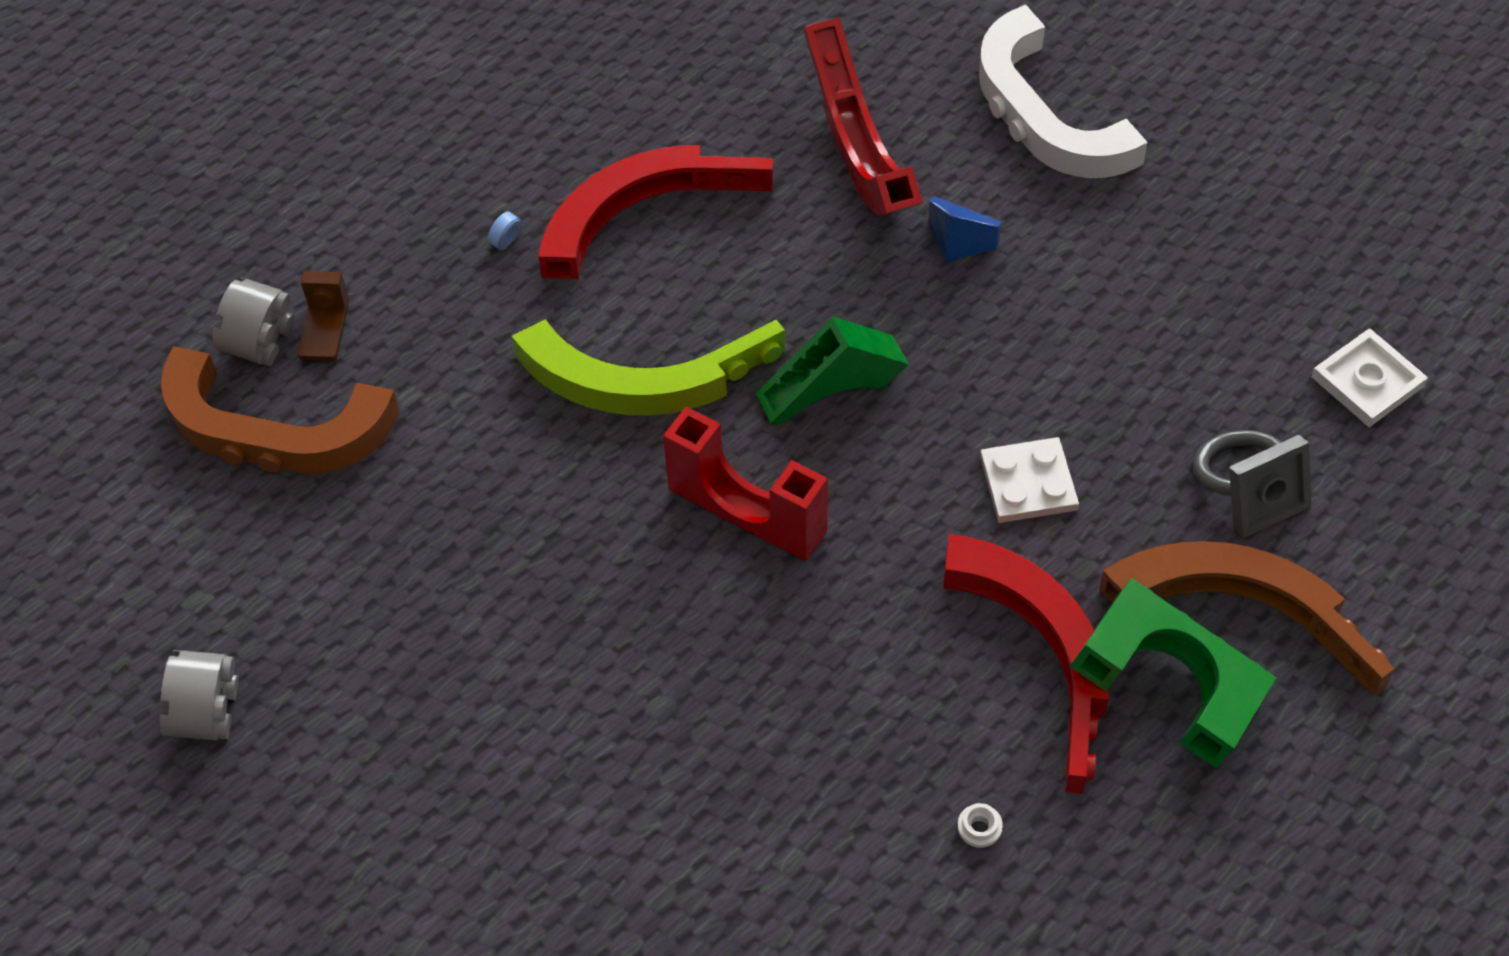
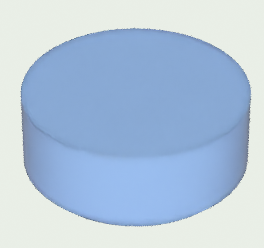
(504, 230)

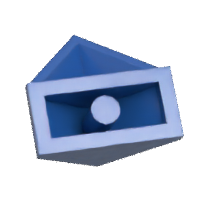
(961, 230)

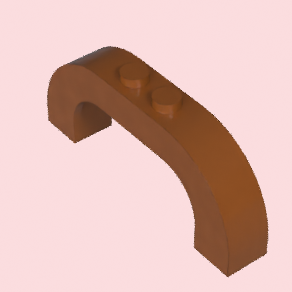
(269, 443)

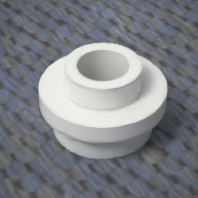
(983, 813)

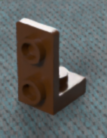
(325, 315)

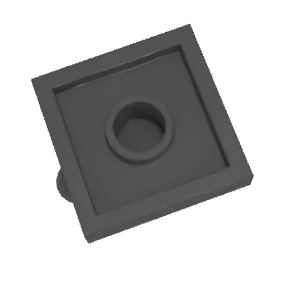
(1262, 486)

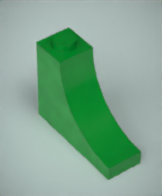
(831, 361)

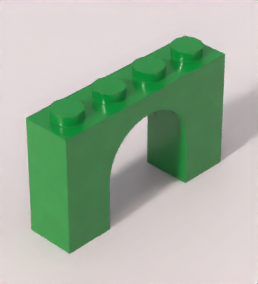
(1228, 680)

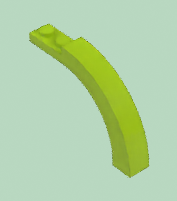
(642, 389)

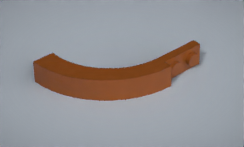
(1260, 577)

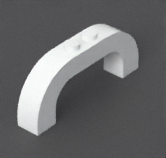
(1030, 120)

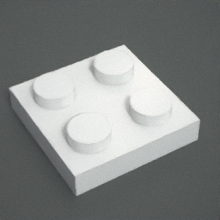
(1369, 377)
(1029, 480)

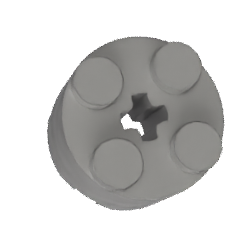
(252, 321)
(197, 695)

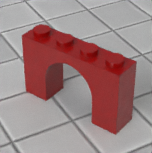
(787, 516)

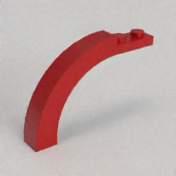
(874, 173)
(634, 180)
(1048, 607)

